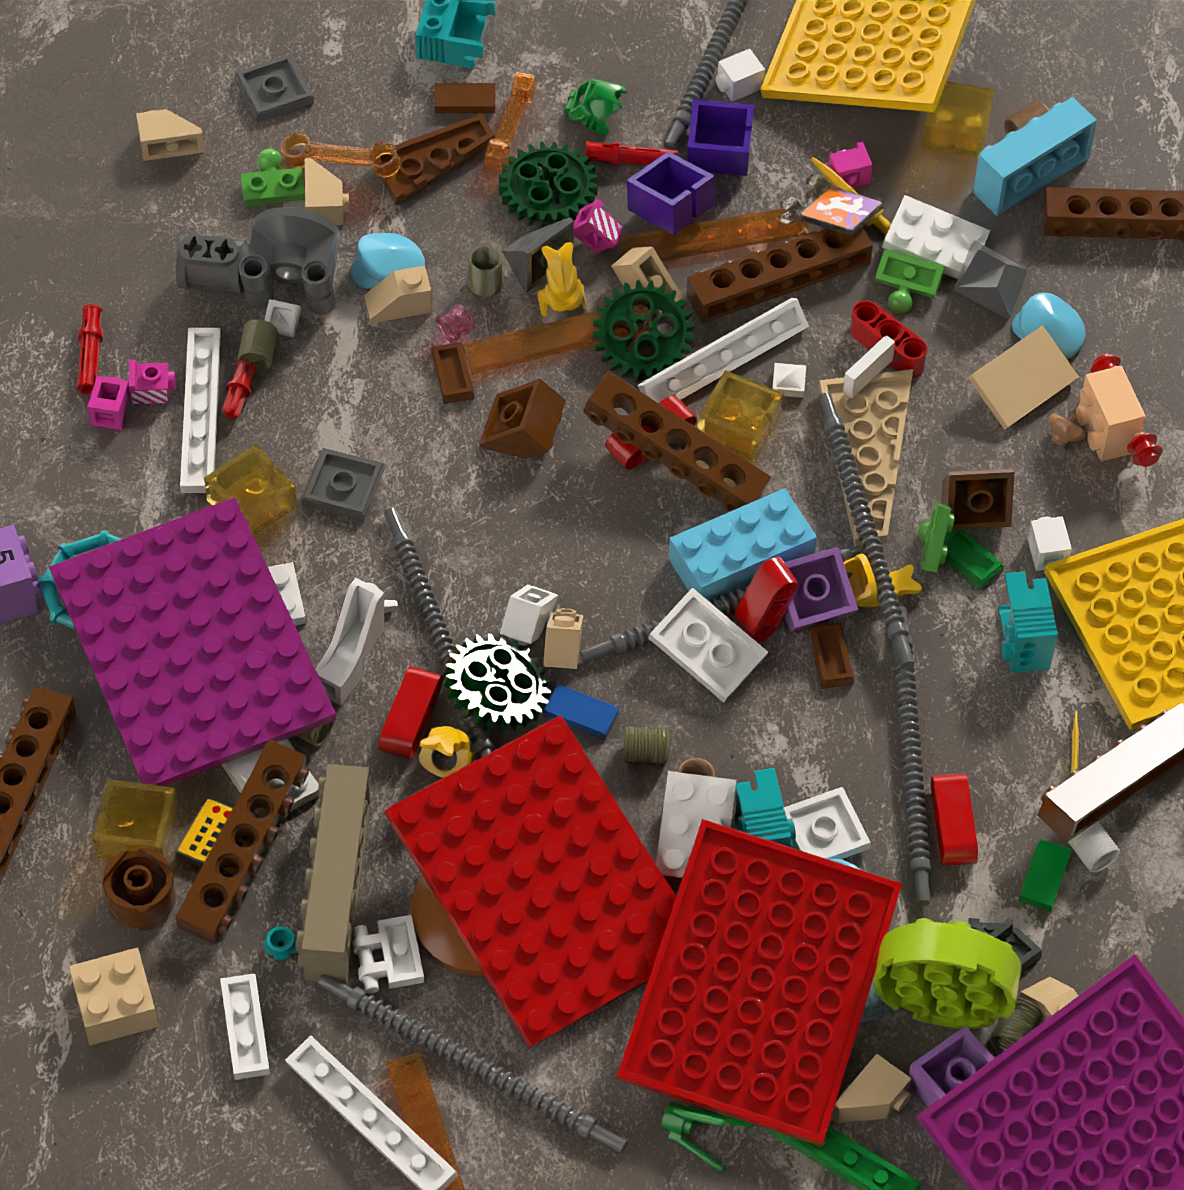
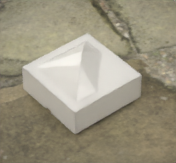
(283, 317)
(789, 379)

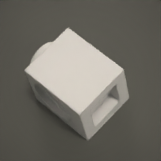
(1048, 541)

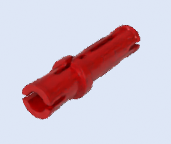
(623, 154)
(90, 338)

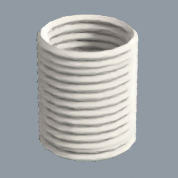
(1095, 848)

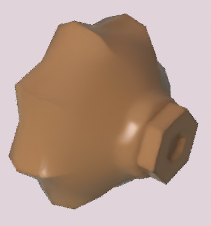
(1065, 430)

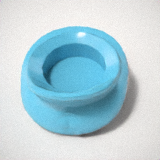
(381, 255)
(1058, 319)

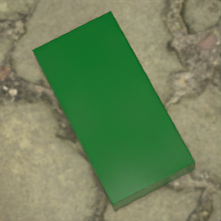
(971, 558)
(1045, 875)

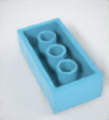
(1034, 156)
(733, 546)

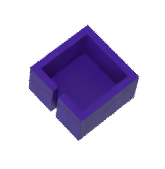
(720, 136)
(670, 192)

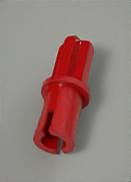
(238, 389)

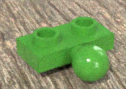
(272, 184)
(908, 276)
(933, 533)

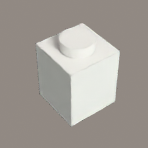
(740, 75)

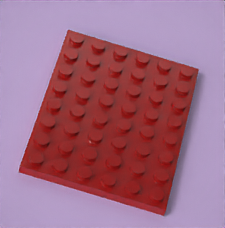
(540, 878)
(760, 982)

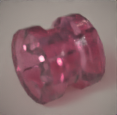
(454, 323)

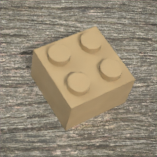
(113, 996)

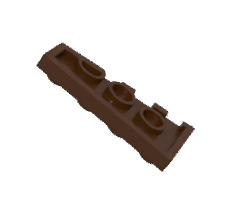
(434, 155)

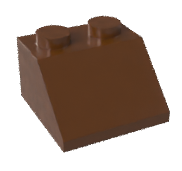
(523, 420)
(979, 498)

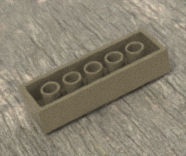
(334, 873)

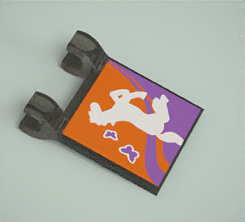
(831, 208)

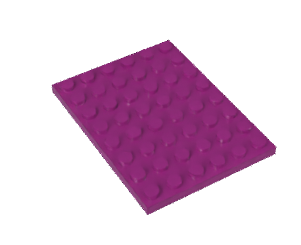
(191, 644)
(1077, 1099)

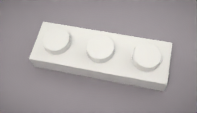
(245, 1026)

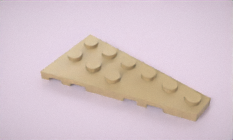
(875, 433)

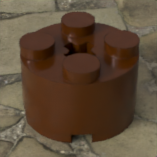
(139, 888)

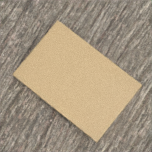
(1023, 377)

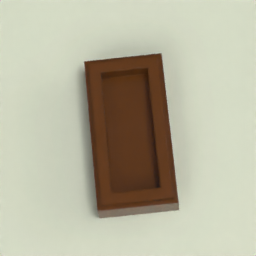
(464, 97)
(452, 373)
(831, 655)

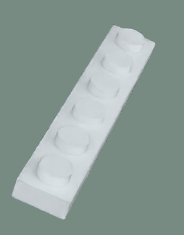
(727, 352)
(200, 408)
(370, 1117)

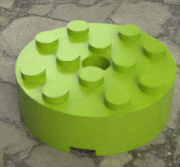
(947, 974)

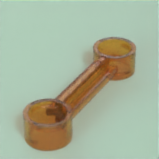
(521, 95)
(341, 154)

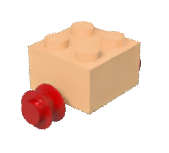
(1114, 415)

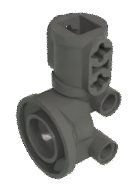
(283, 246)

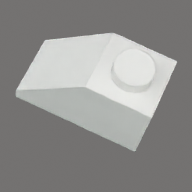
(527, 614)

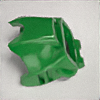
(597, 105)

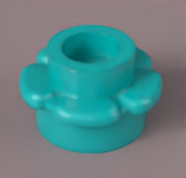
(278, 935)

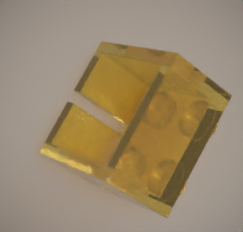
(960, 119)
(741, 415)
(251, 481)
(137, 818)

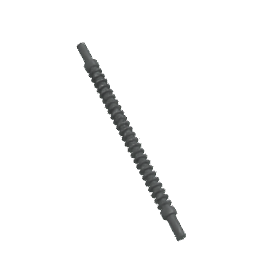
(705, 70)
(433, 620)
(897, 629)
(618, 643)
(920, 864)
(586, 1126)

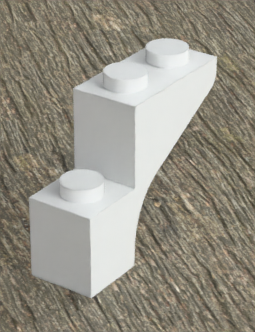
(356, 632)

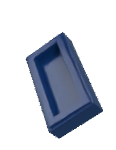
(582, 711)

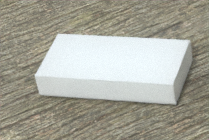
(868, 366)

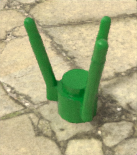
(682, 1119)

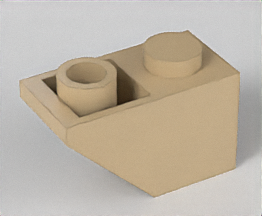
(563, 639)

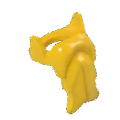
(563, 287)
(864, 583)
(445, 740)

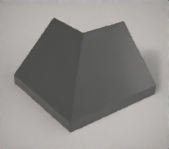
(526, 253)
(990, 279)

